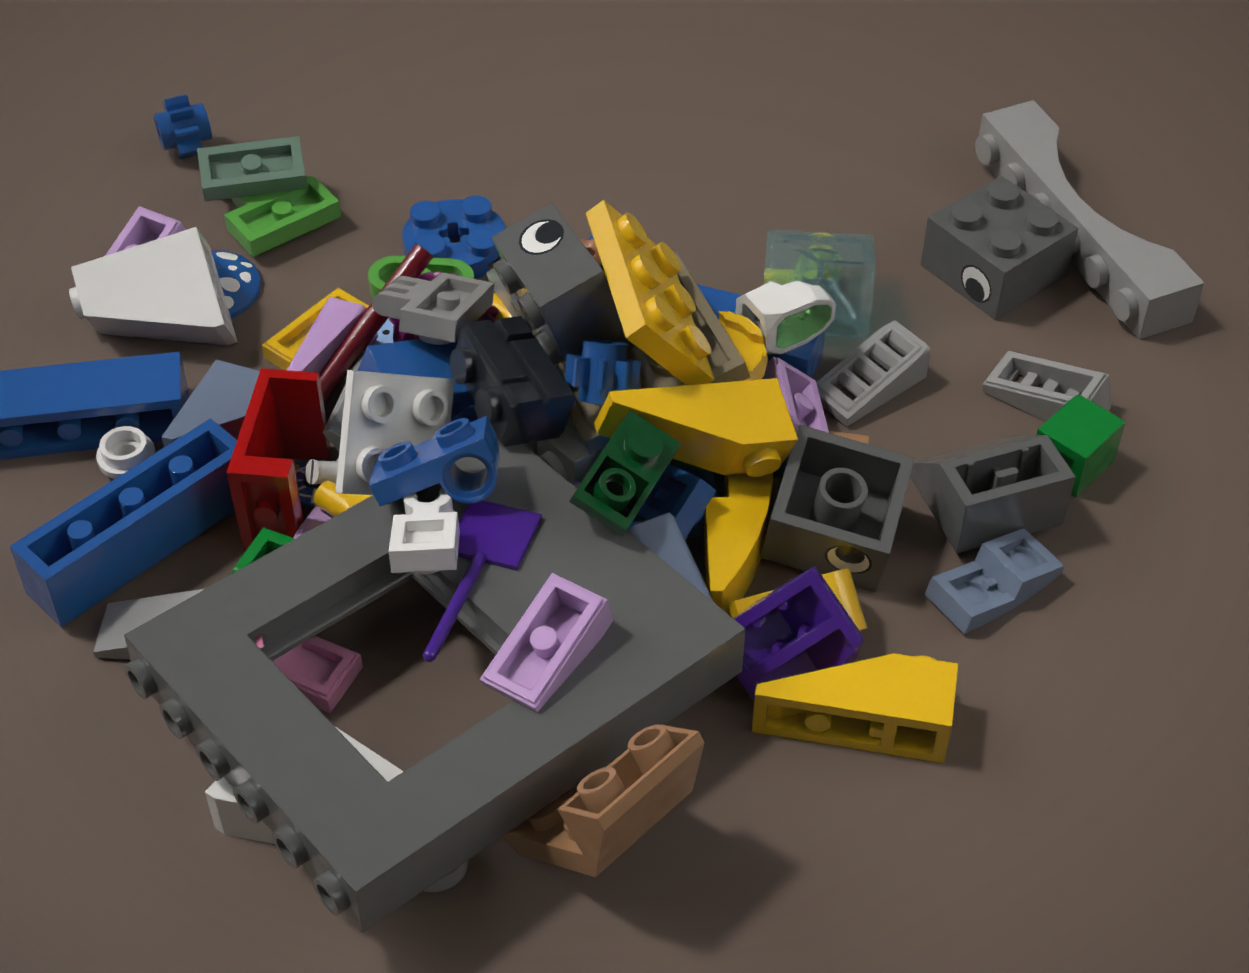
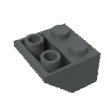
(995, 488)

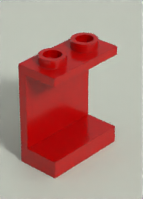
(280, 423)

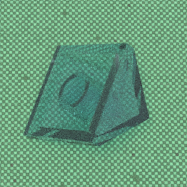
(834, 261)

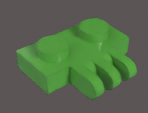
(278, 217)

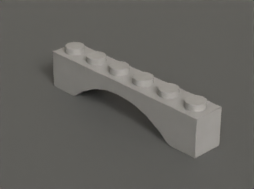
(1138, 279)

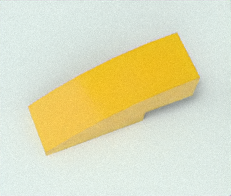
(735, 536)

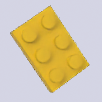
(649, 295)

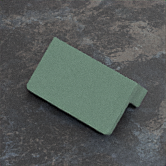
(251, 168)

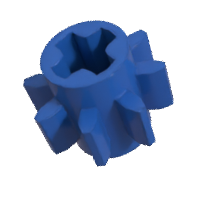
(182, 126)
(602, 369)

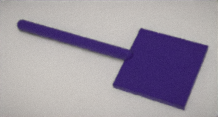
(491, 536)

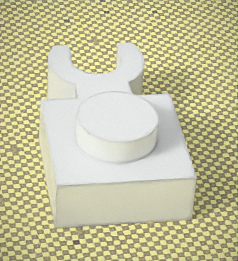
(425, 536)

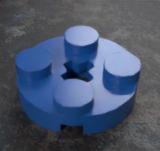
(469, 219)

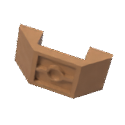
(613, 804)

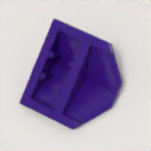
(796, 632)

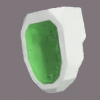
(787, 313)

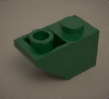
(625, 472)

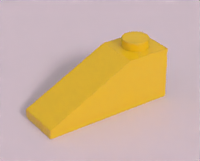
(720, 425)
(870, 705)

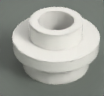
(123, 450)

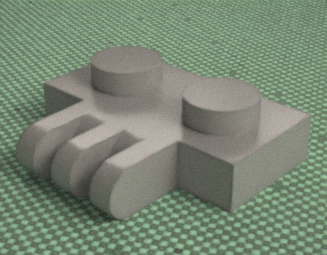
(435, 307)

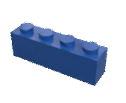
(79, 402)
(128, 524)

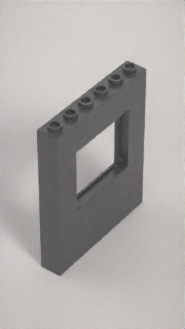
(325, 803)

